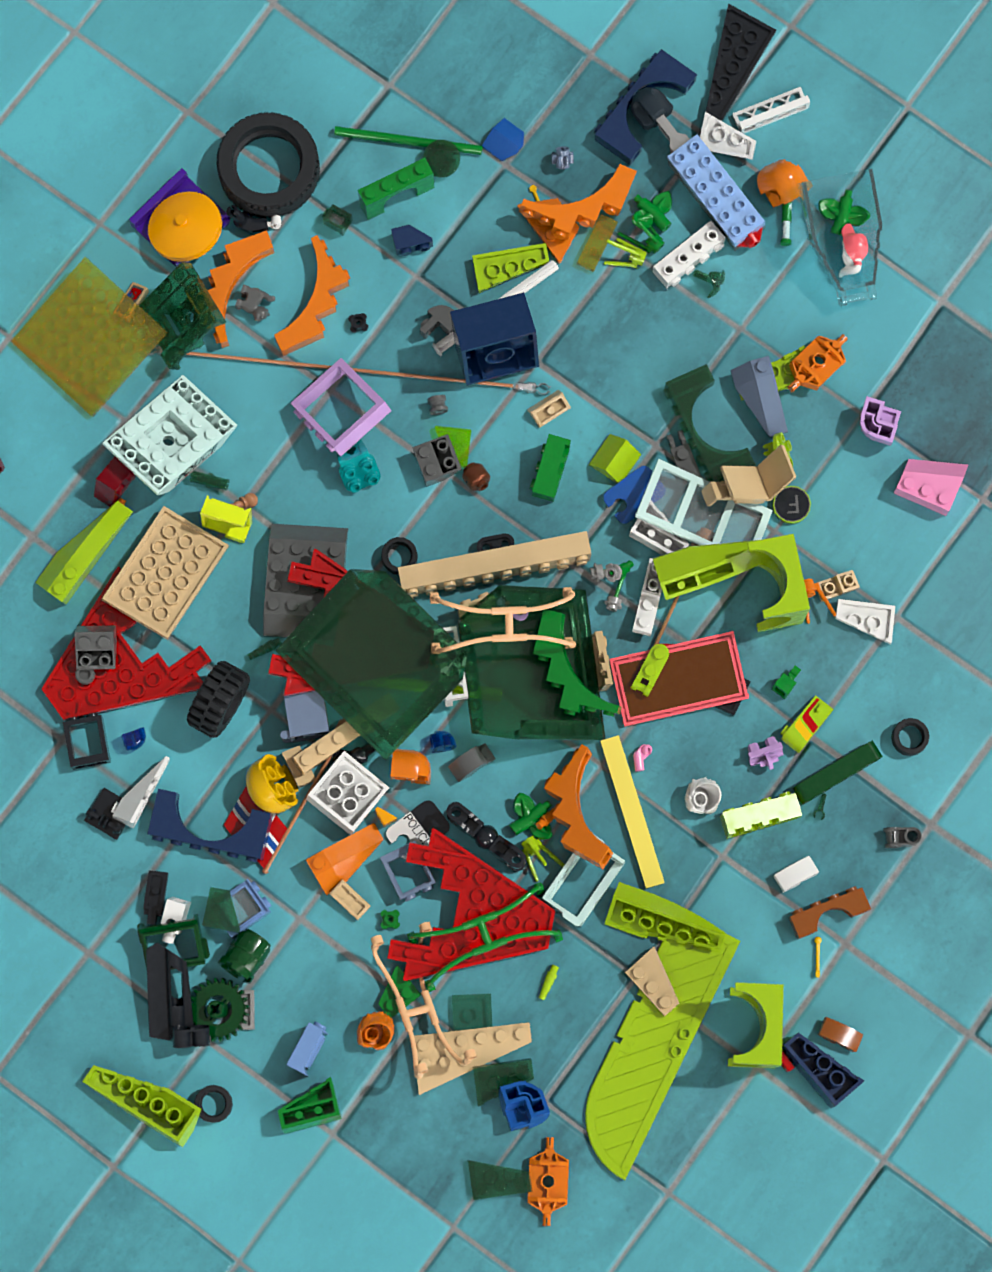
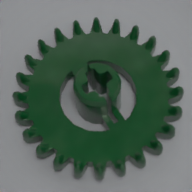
(231, 996)

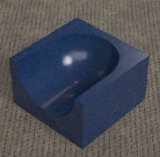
(495, 338)

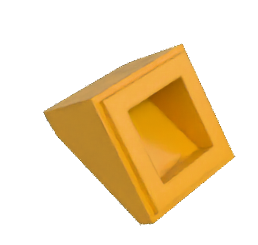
(385, 817)

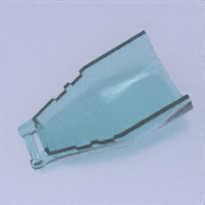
(829, 246)

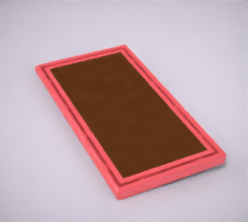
(693, 678)

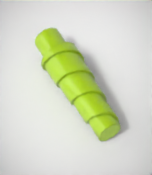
(548, 982)

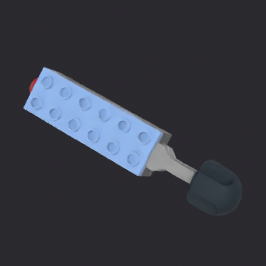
(701, 173)

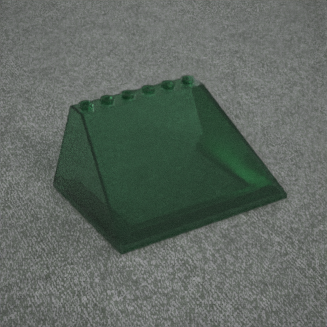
(373, 657)
(509, 682)

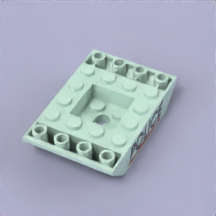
(178, 415)

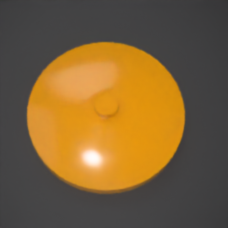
(185, 226)

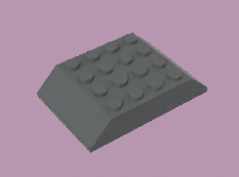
(287, 602)

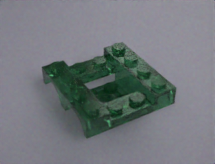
(179, 297)

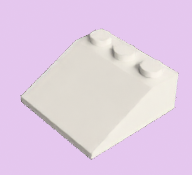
(347, 793)

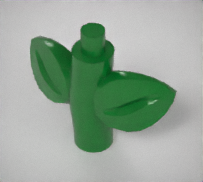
(653, 211)
(843, 212)
(529, 816)

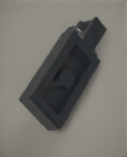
(155, 895)

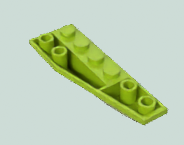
(703, 566)

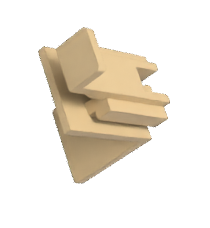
(752, 483)

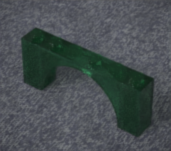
(683, 393)

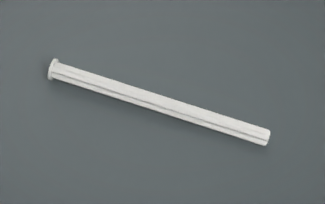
(524, 286)

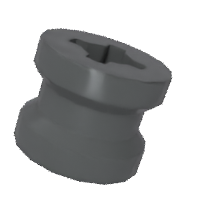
(437, 404)

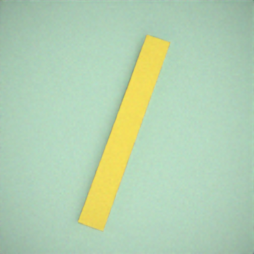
(632, 812)

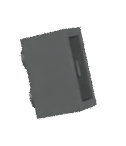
(436, 460)
(95, 647)

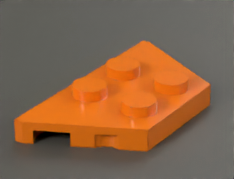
(556, 246)

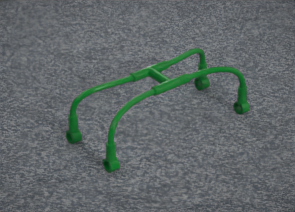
(488, 943)

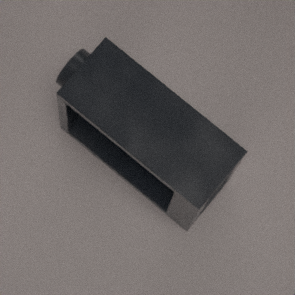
(88, 761)

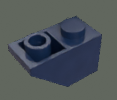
(409, 239)

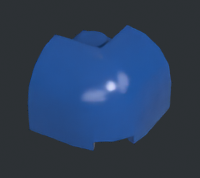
(523, 1105)

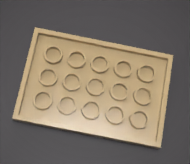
(165, 572)

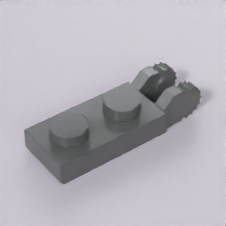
(683, 455)

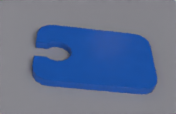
(631, 491)

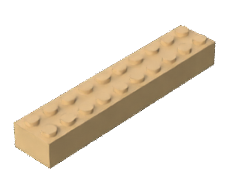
(495, 564)

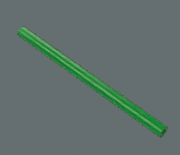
(401, 139)

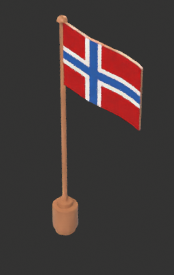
(278, 831)

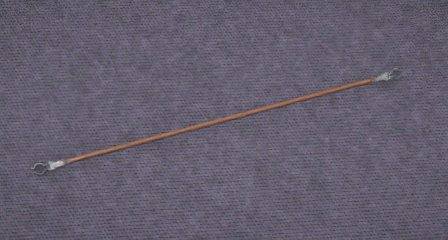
(529, 387)

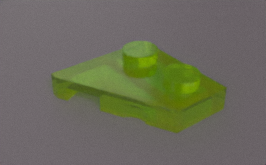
(460, 440)

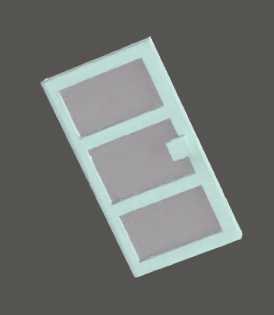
(677, 506)

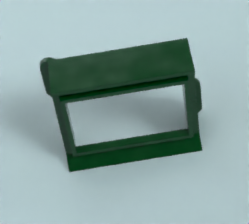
(202, 944)

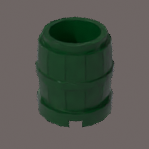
(245, 955)

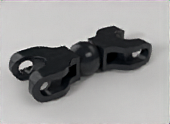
(486, 836)

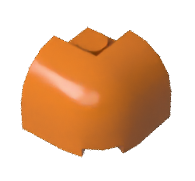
(780, 182)
(410, 766)

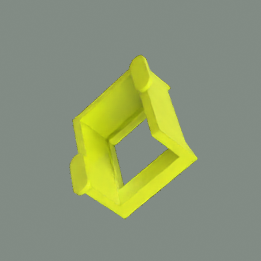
(226, 519)

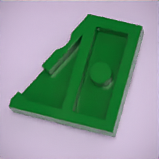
(406, 991)

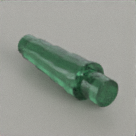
(265, 648)

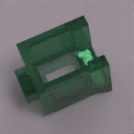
(337, 219)

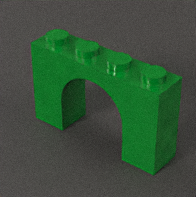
(375, 195)

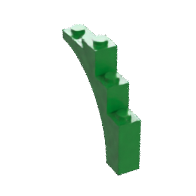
(561, 672)

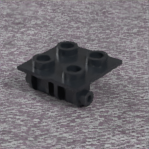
(101, 815)

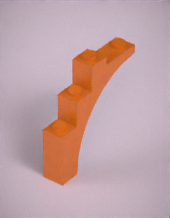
(563, 216)
(241, 256)
(306, 327)
(568, 812)

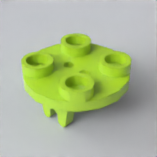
(778, 439)

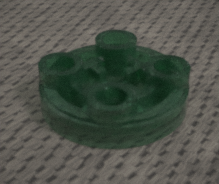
(442, 158)

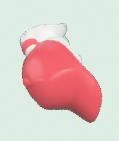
(854, 250)

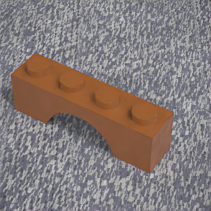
(852, 903)

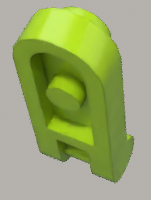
(651, 668)

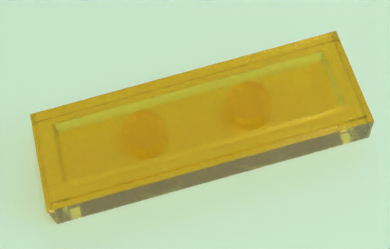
(597, 243)

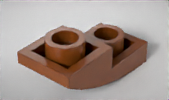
(841, 1034)

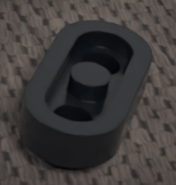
(494, 541)

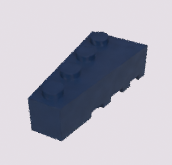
(822, 1072)

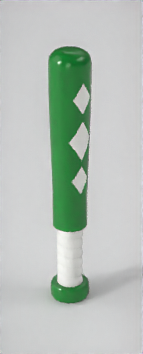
(786, 220)

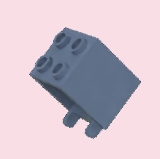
(305, 717)

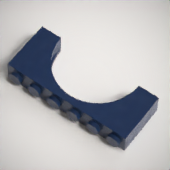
(661, 73)
(247, 842)

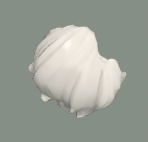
(702, 796)

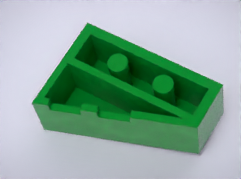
(550, 467)
(311, 1109)

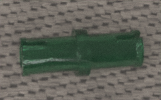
(209, 480)

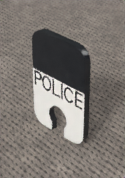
(418, 824)

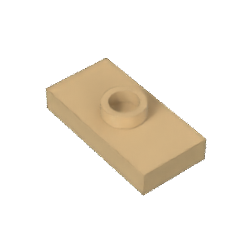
(350, 899)

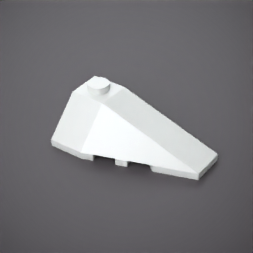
(134, 802)

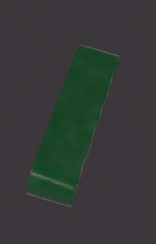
(837, 772)

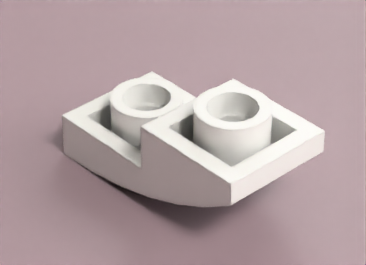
(796, 873)

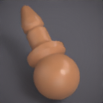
(249, 500)

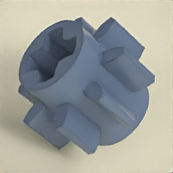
(562, 157)

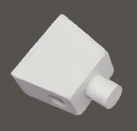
(177, 910)

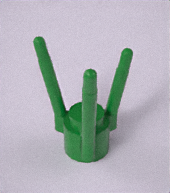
(654, 241)

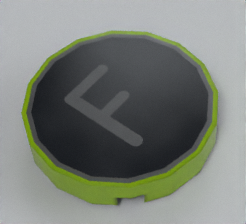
(791, 505)

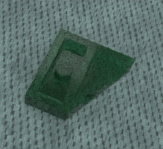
(220, 911)

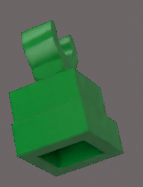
(786, 683)

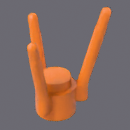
(811, 588)

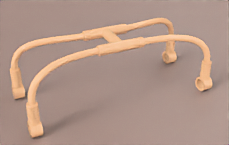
(568, 594)
(419, 1069)

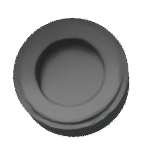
(85, 676)

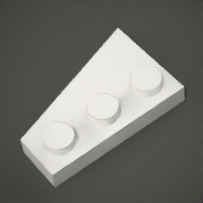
(725, 139)
(868, 617)

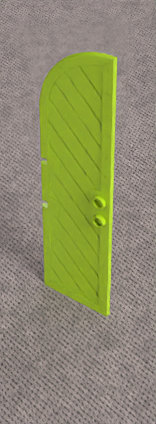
(651, 1052)

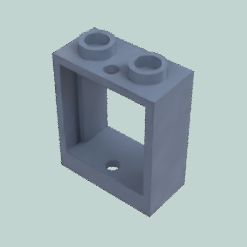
(425, 887)

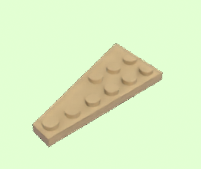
(488, 1044)

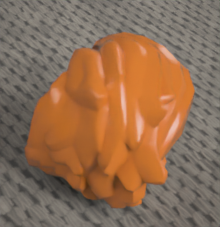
(375, 1031)

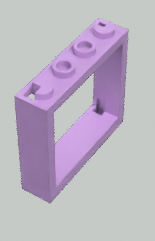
(360, 427)

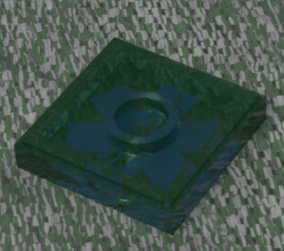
(471, 1011)

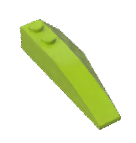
(81, 554)
(654, 916)
(147, 1102)

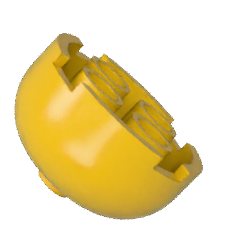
(261, 787)

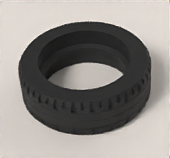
(258, 127)

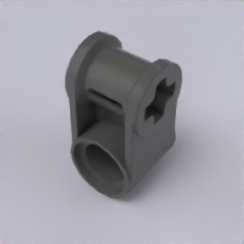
(900, 837)

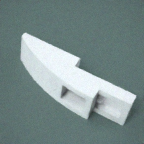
(648, 602)

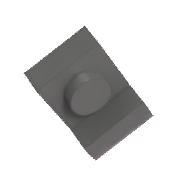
(439, 316)
(471, 761)

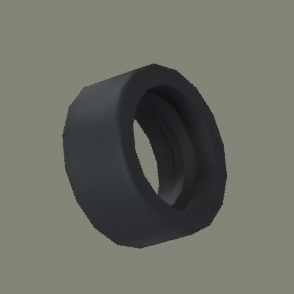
(394, 542)
(910, 751)
(228, 1103)

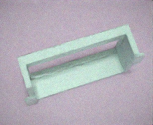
(596, 896)

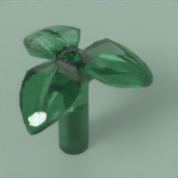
(713, 278)

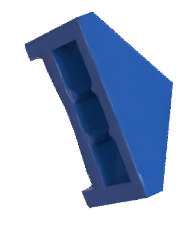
(504, 140)

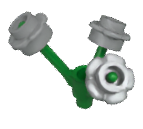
(612, 573)

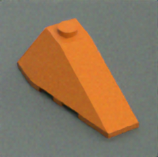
(344, 857)

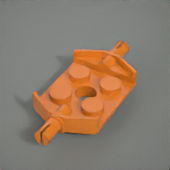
(811, 374)
(554, 1197)

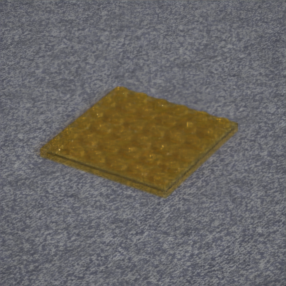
(89, 336)

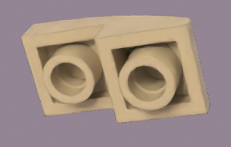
(839, 585)

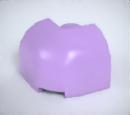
(879, 421)

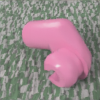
(640, 755)

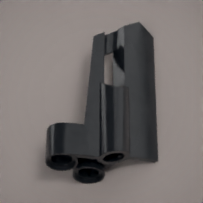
(170, 1016)

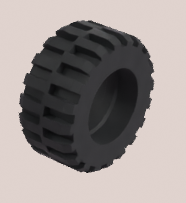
(218, 699)

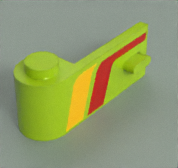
(806, 724)

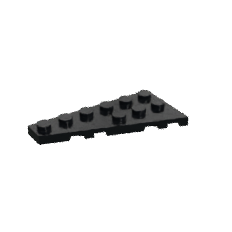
(739, 51)

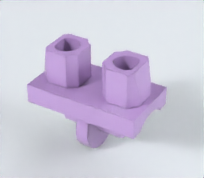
(766, 755)

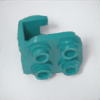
(358, 468)

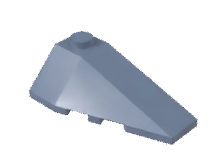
(758, 387)

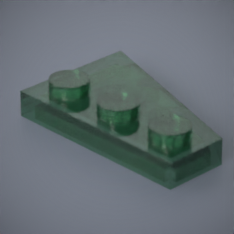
(492, 1076)
(496, 1181)

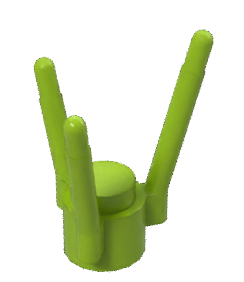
(637, 255)
(531, 847)

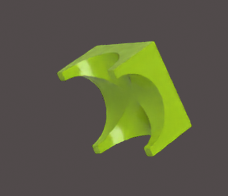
(788, 573)
(768, 1004)

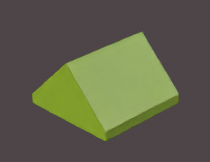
(615, 458)

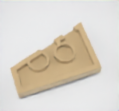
(602, 661)
(653, 981)

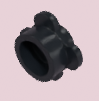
(358, 318)

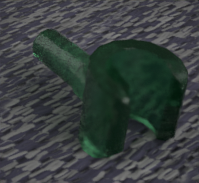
(821, 806)

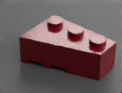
(113, 482)

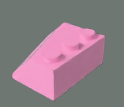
(931, 483)

